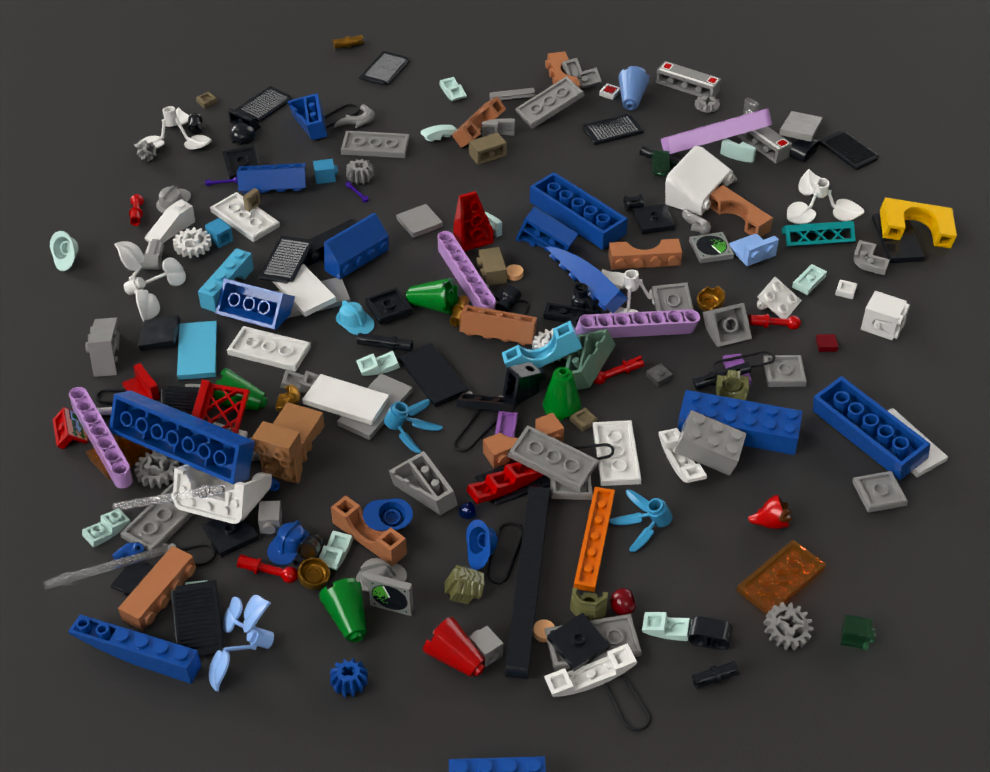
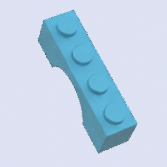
(238, 265)
(563, 342)

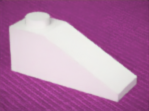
(172, 221)

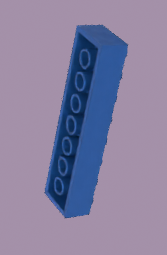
(182, 436)

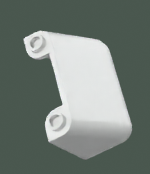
(694, 181)
(229, 506)

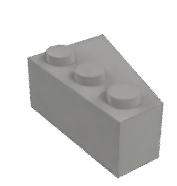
(102, 344)
(424, 483)

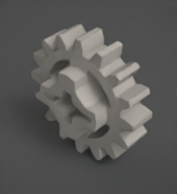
(155, 469)
(787, 626)

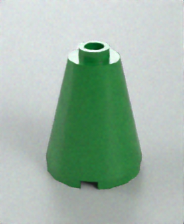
(434, 295)
(562, 394)
(256, 397)
(346, 608)

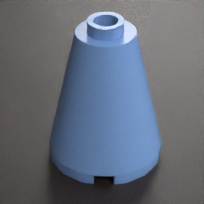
(632, 86)

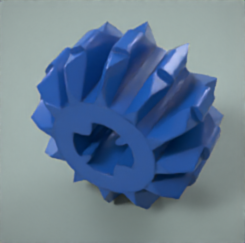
(348, 677)

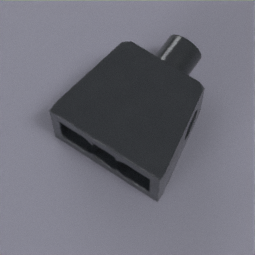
(523, 381)

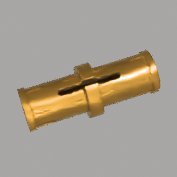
(347, 41)
(456, 310)

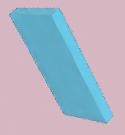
(197, 350)

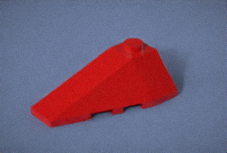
(471, 223)

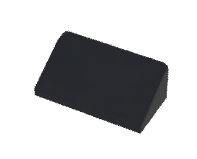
(237, 117)

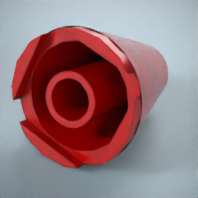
(455, 648)

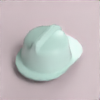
(63, 250)

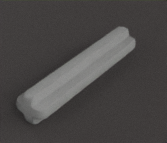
(513, 94)

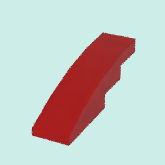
(503, 482)

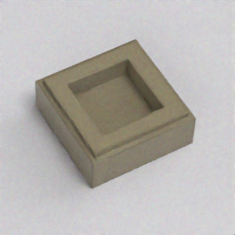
(206, 100)
(251, 199)
(583, 419)

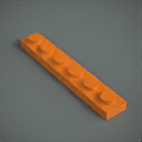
(594, 539)

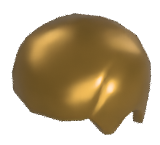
(711, 298)
(292, 396)
(313, 573)

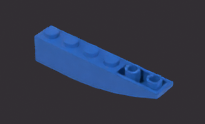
(598, 284)
(138, 648)

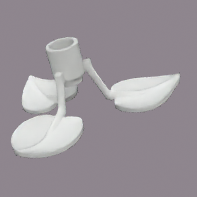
(172, 118)
(812, 184)
(131, 258)
(630, 281)

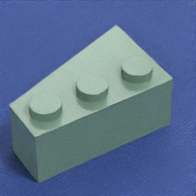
(590, 359)

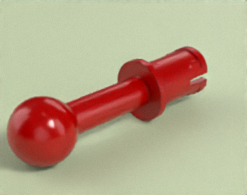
(136, 213)
(792, 322)
(627, 367)
(288, 574)

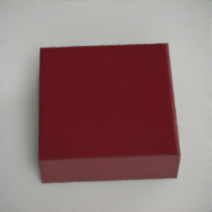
(826, 342)

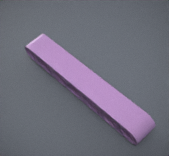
(716, 131)
(465, 271)
(640, 323)
(101, 437)

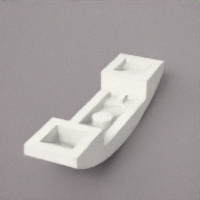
(683, 466)
(593, 674)

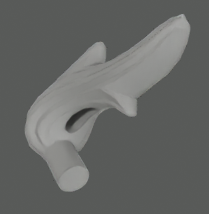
(360, 120)
(698, 224)

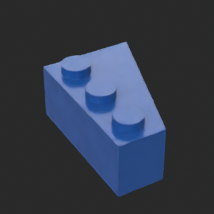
(309, 115)
(545, 231)

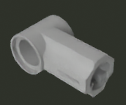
(153, 256)

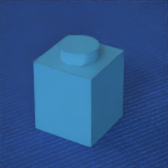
(325, 171)
(220, 232)

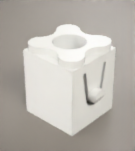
(885, 315)

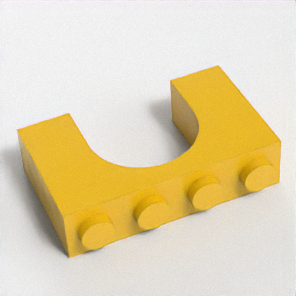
(936, 218)

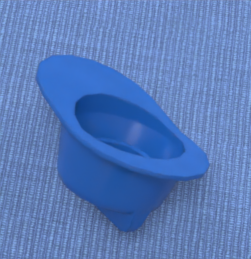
(387, 513)
(480, 543)
(285, 544)

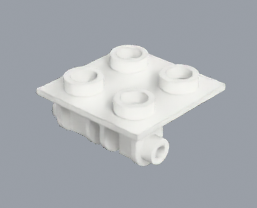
(778, 299)

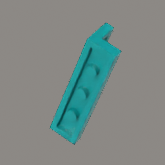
(817, 228)

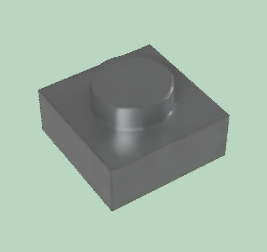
(659, 375)

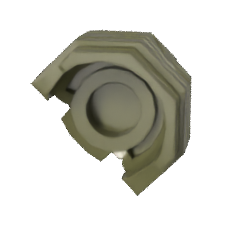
(733, 385)
(464, 584)
(589, 604)

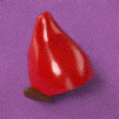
(773, 514)

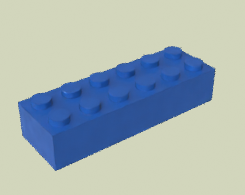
(578, 210)
(764, 424)
(871, 427)

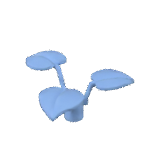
(256, 636)

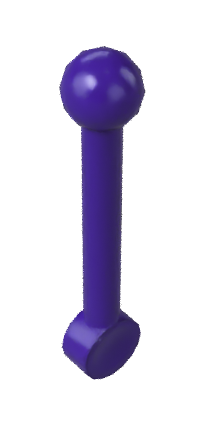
(209, 182)
(364, 198)

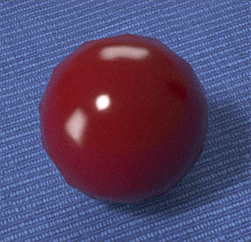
(622, 601)

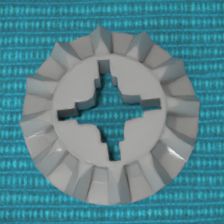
(713, 104)

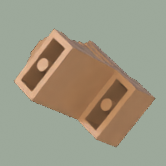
(286, 441)

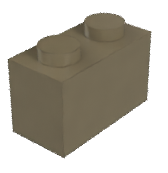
(487, 148)
(492, 266)

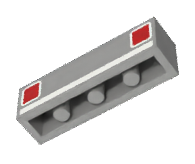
(687, 80)
(768, 143)

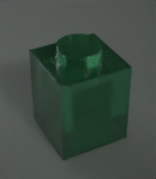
(660, 162)
(857, 632)

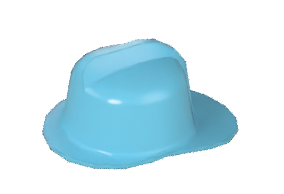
(354, 318)

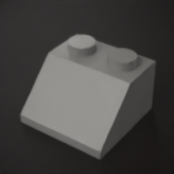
(727, 324)

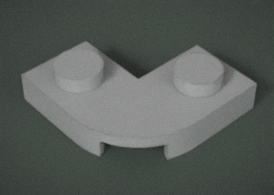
(586, 78)
(867, 261)

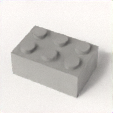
(710, 442)

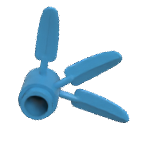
(398, 414)
(655, 509)

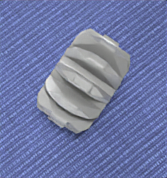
(359, 171)

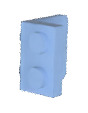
(754, 249)

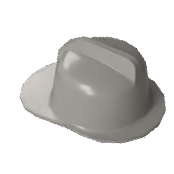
(171, 195)
(379, 567)

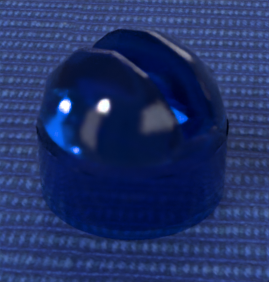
(467, 510)

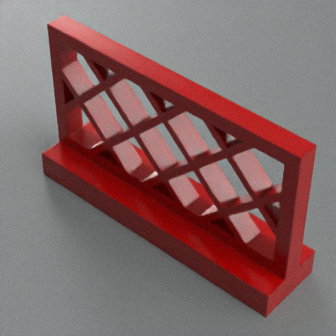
(205, 397)

